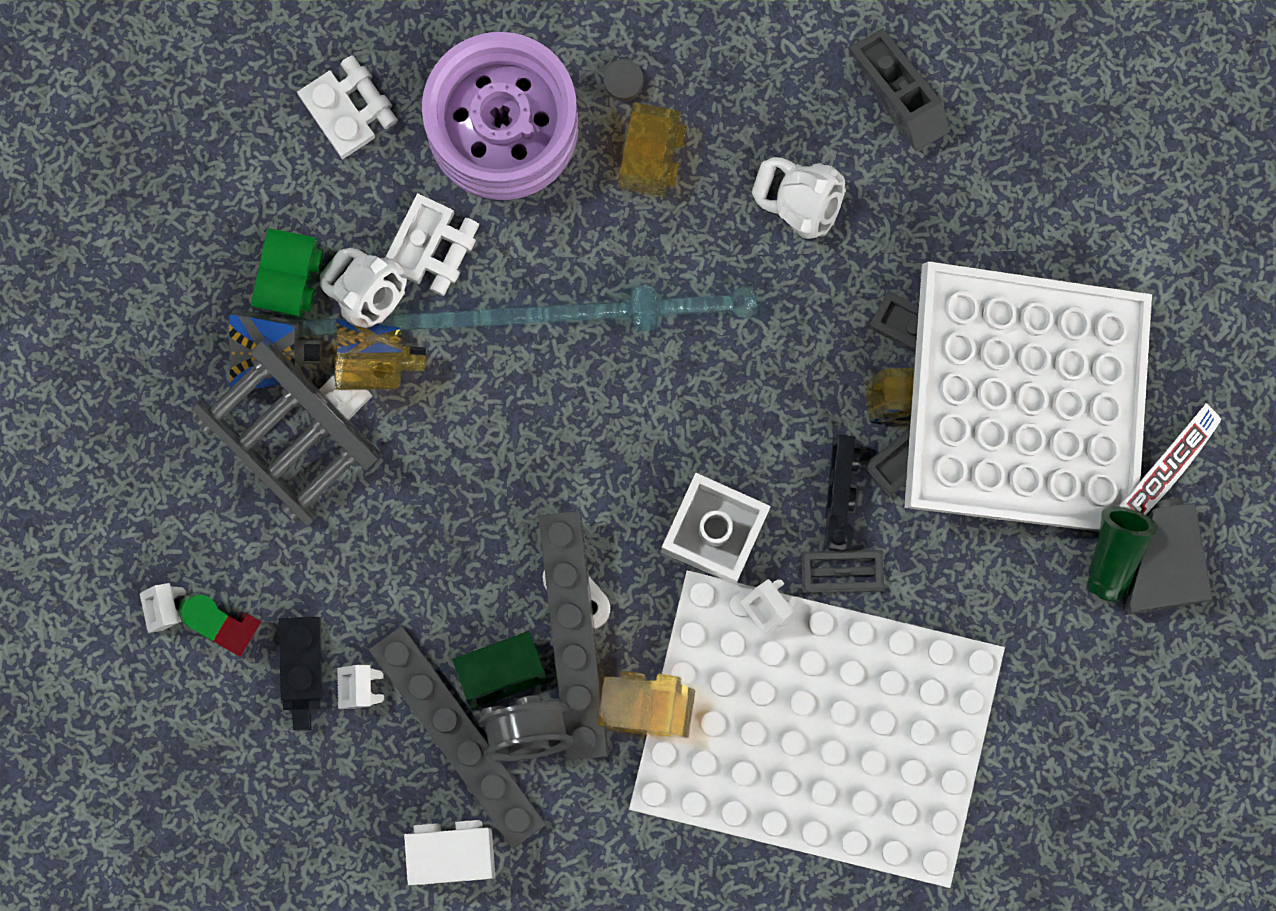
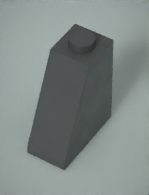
(1174, 563)

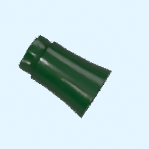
(1118, 551)

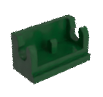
(499, 670)

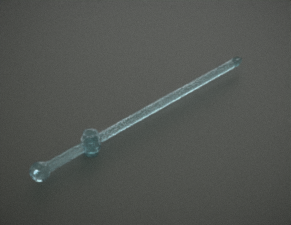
(642, 308)

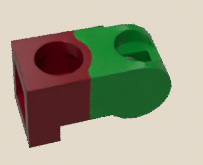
(203, 616)

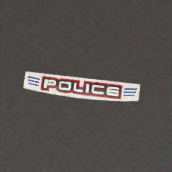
(1173, 462)

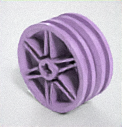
(503, 60)

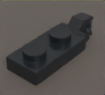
(840, 494)
(301, 668)

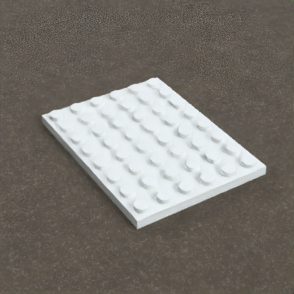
(822, 732)

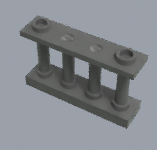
(297, 392)

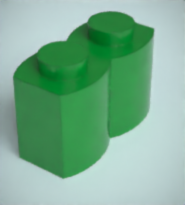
(286, 274)

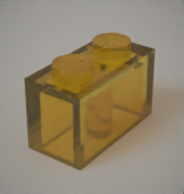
(650, 150)
(646, 706)

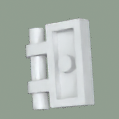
(336, 113)
(420, 237)

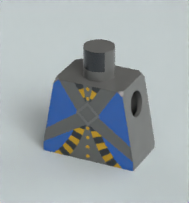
(250, 328)

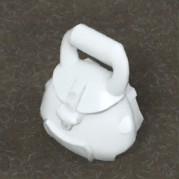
(806, 197)
(366, 289)

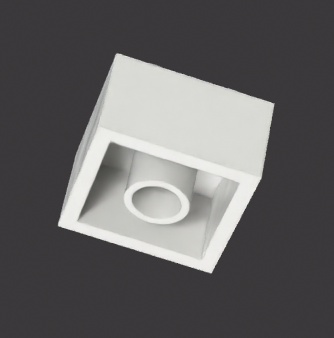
(715, 528)
(449, 855)

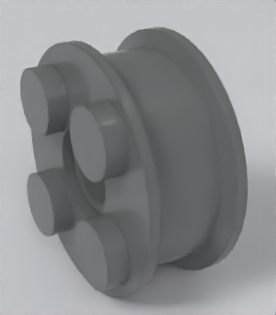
(525, 730)

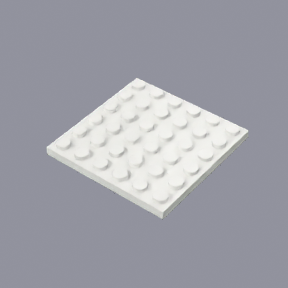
(1026, 397)

